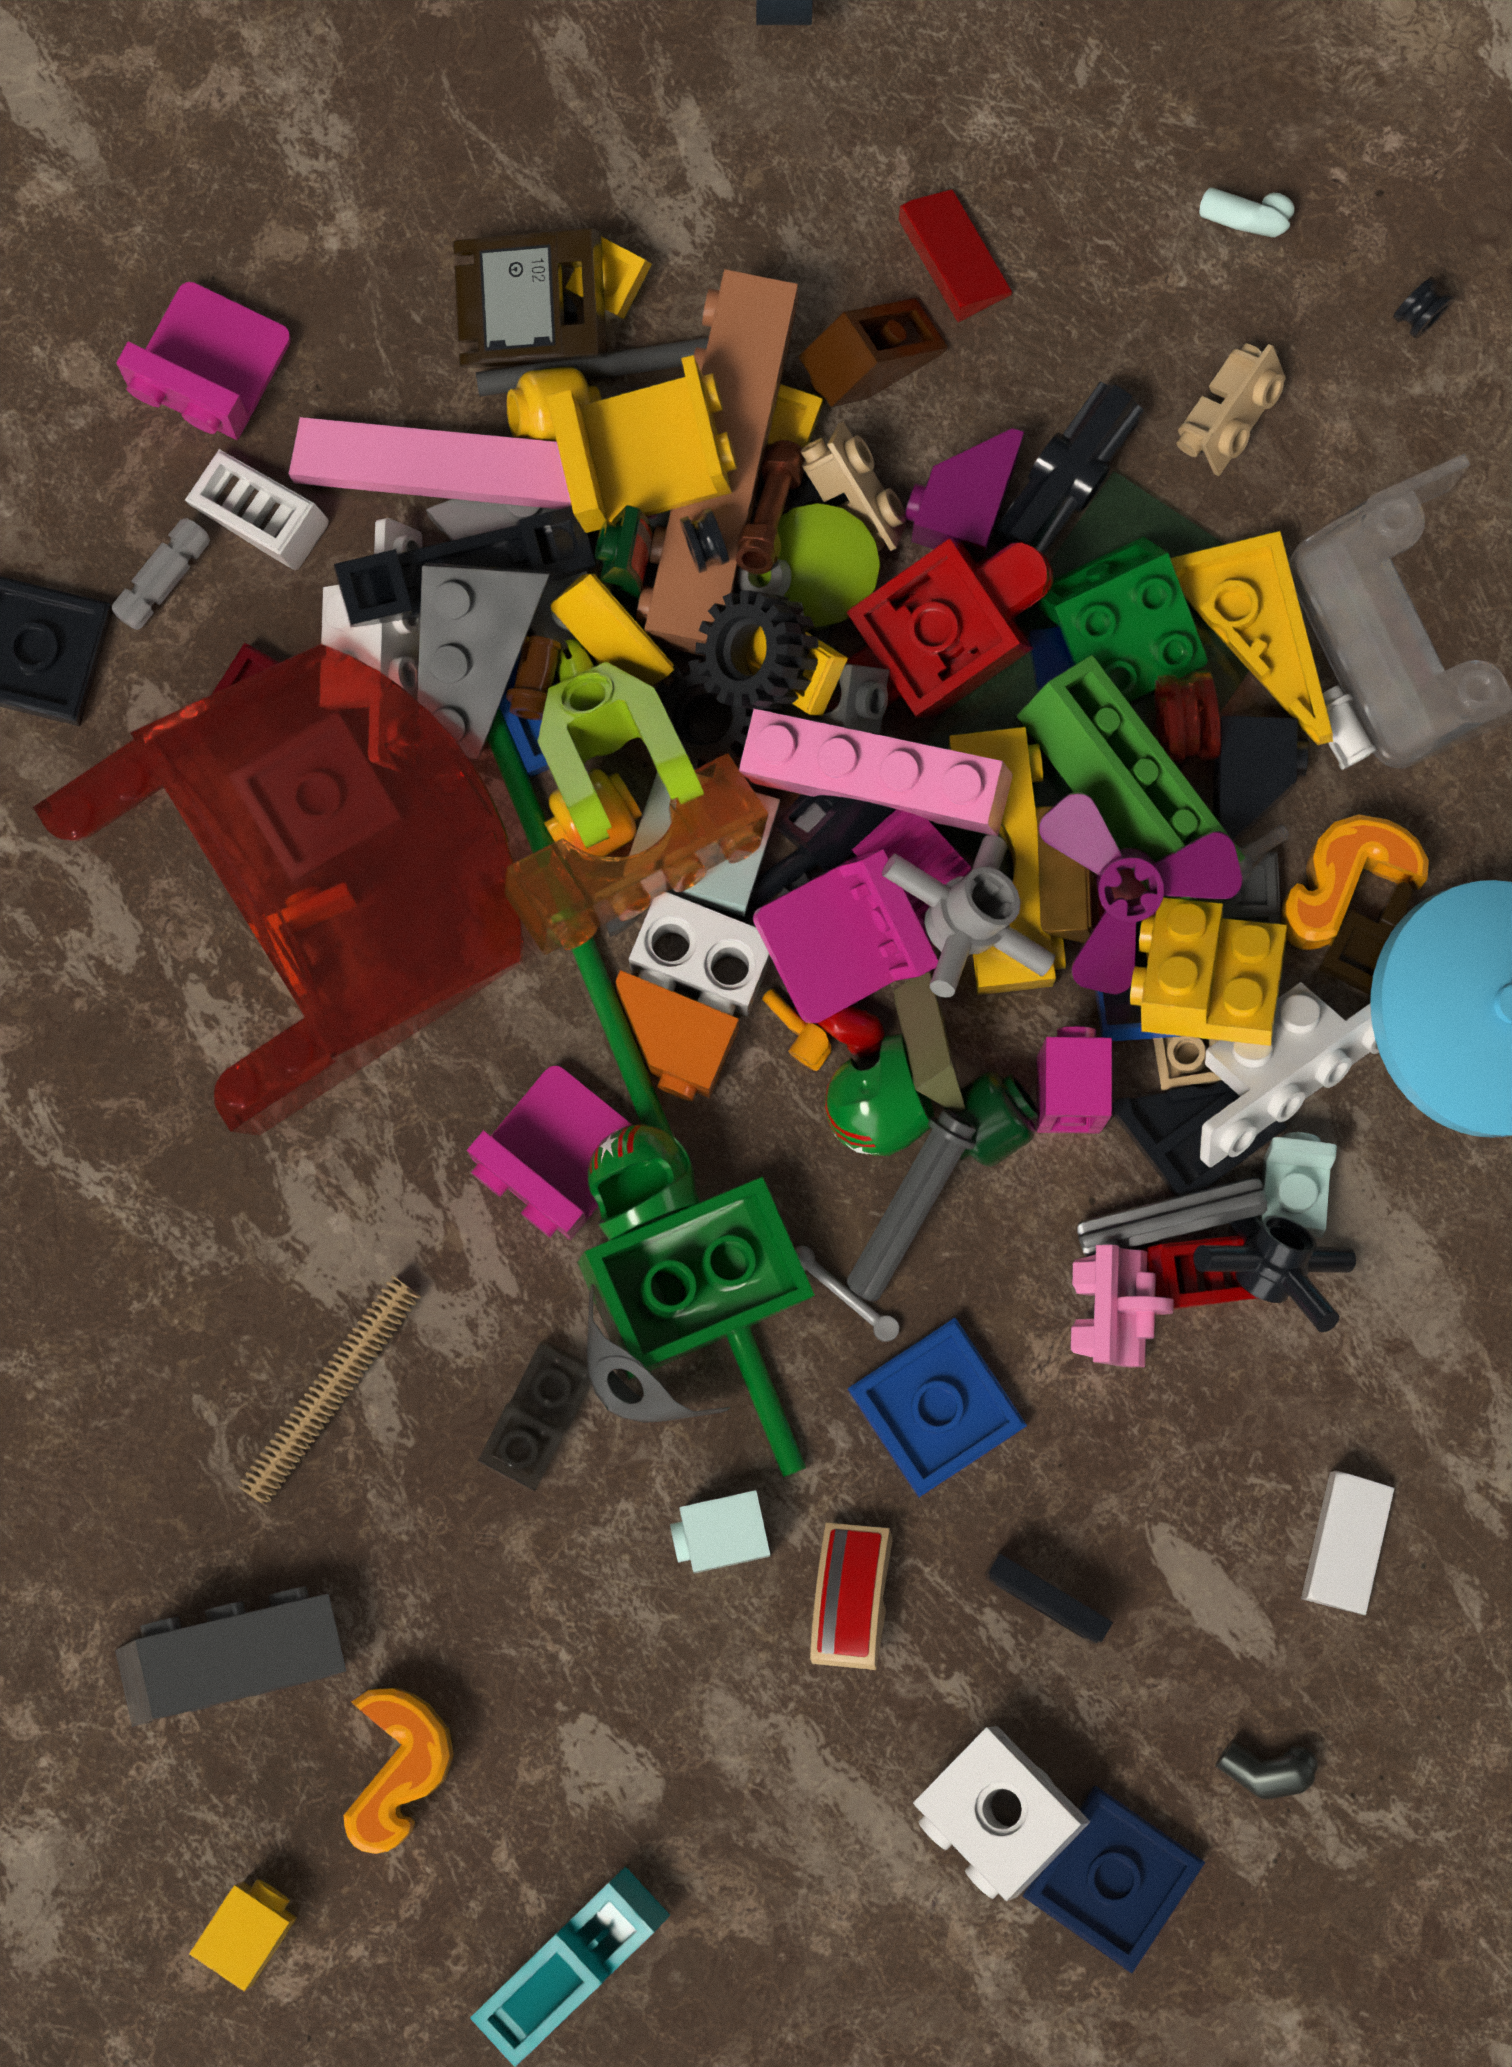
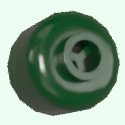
(1001, 1114)

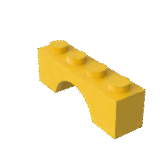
(994, 969)

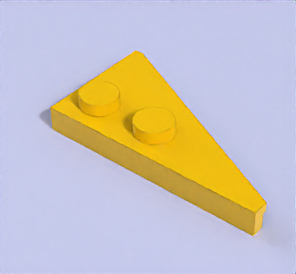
(1253, 607)

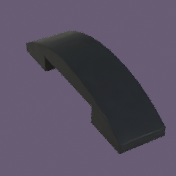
(389, 584)

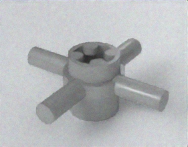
(970, 914)

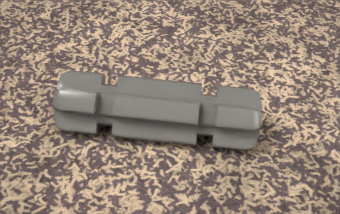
(161, 573)

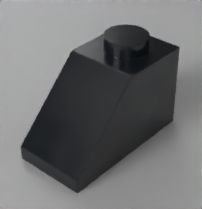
(1255, 769)

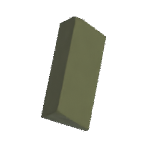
(928, 1043)

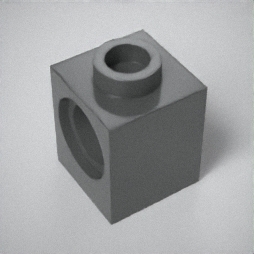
(861, 702)

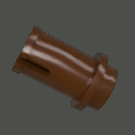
(534, 677)

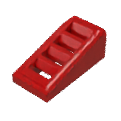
(1178, 1278)

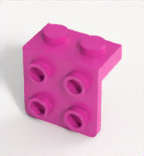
(206, 360)
(844, 937)
(546, 1151)

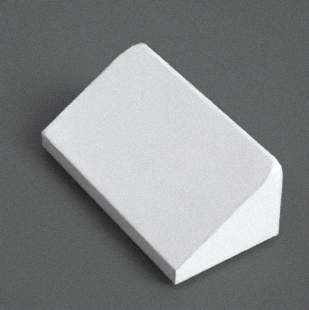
(1347, 1542)

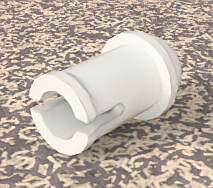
(1349, 737)

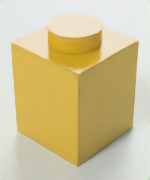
(245, 1933)

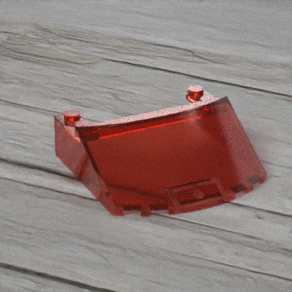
(345, 846)

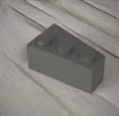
(229, 1655)

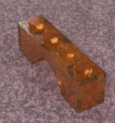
(571, 893)

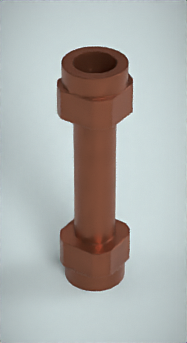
(759, 541)

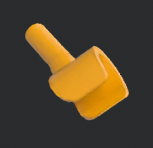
(812, 1043)

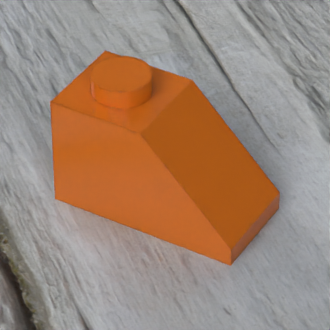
(678, 1036)

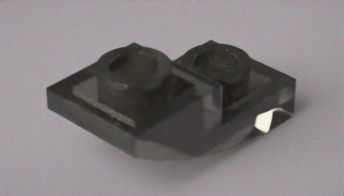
(538, 1416)

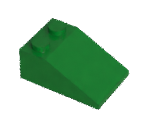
(696, 1276)

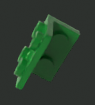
(1128, 617)

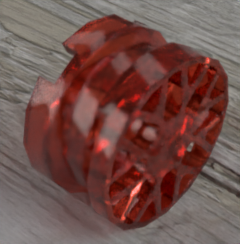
(1188, 716)

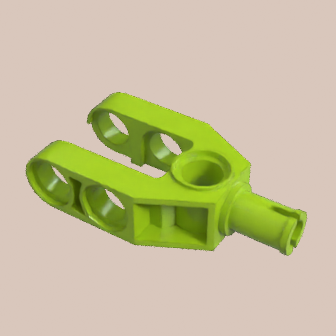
(594, 716)

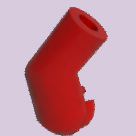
(857, 1029)

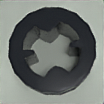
(1423, 307)
(704, 540)

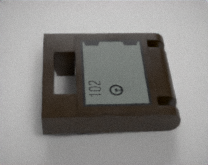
(515, 298)

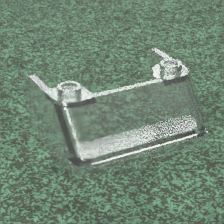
(1377, 636)

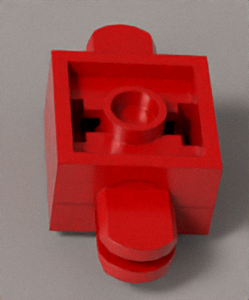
(949, 623)

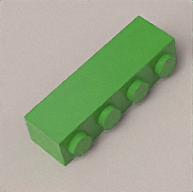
(1117, 762)

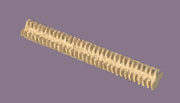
(328, 1392)

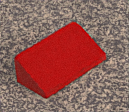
(953, 253)

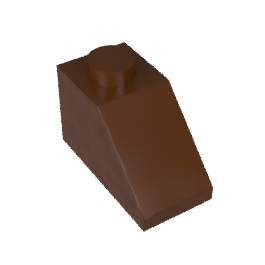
(871, 350)

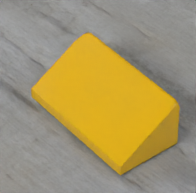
(609, 630)

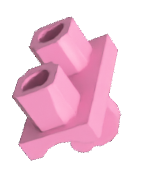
(1122, 1307)

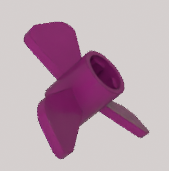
(1197, 870)

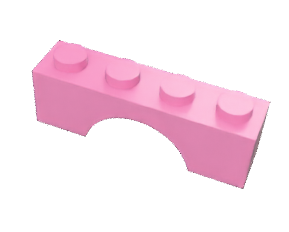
(876, 769)

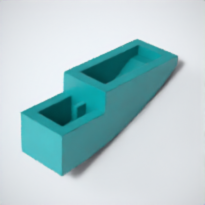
(570, 1966)

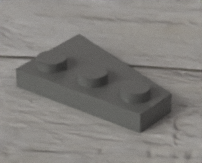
(471, 641)

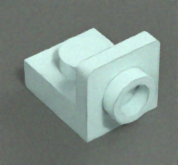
(1298, 1179)

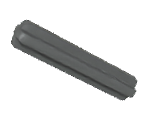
(1174, 1216)

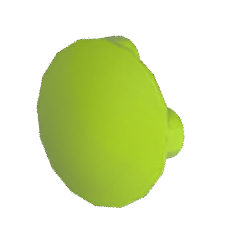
(829, 560)

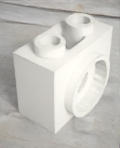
(961, 1815)

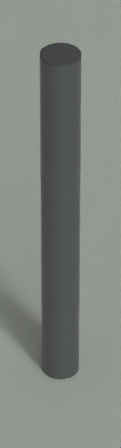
(616, 364)

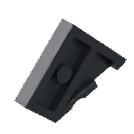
(1170, 1131)

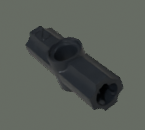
(1071, 469)

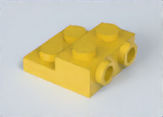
(1208, 973)

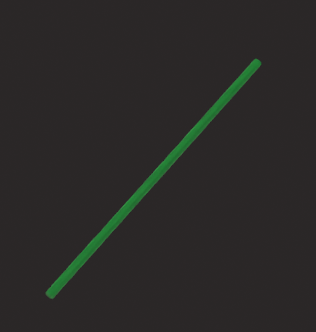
(639, 1086)

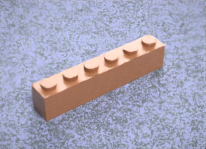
(747, 355)

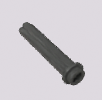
(911, 1204)

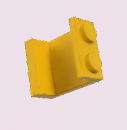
(643, 448)

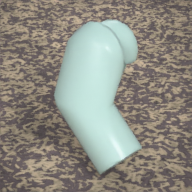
(1245, 215)

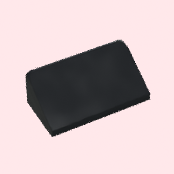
(829, 826)

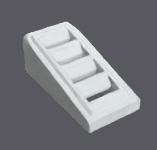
(289, 532)

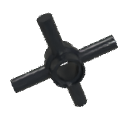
(1277, 1263)

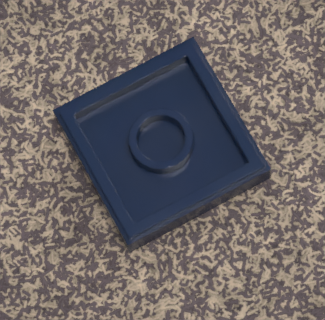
(1115, 1881)

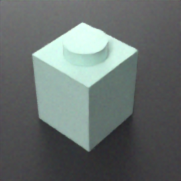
(721, 1532)

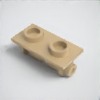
(1250, 385)
(848, 469)

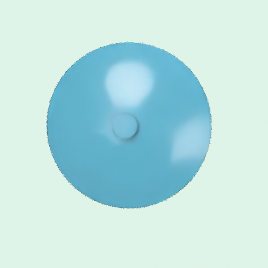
(1448, 1007)

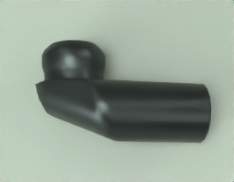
(1272, 1777)

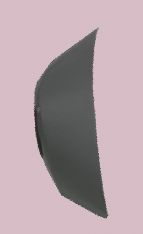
(615, 1395)

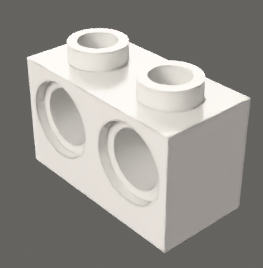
(709, 939)

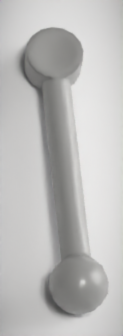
(884, 1327)

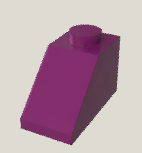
(965, 495)

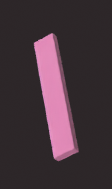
(429, 463)

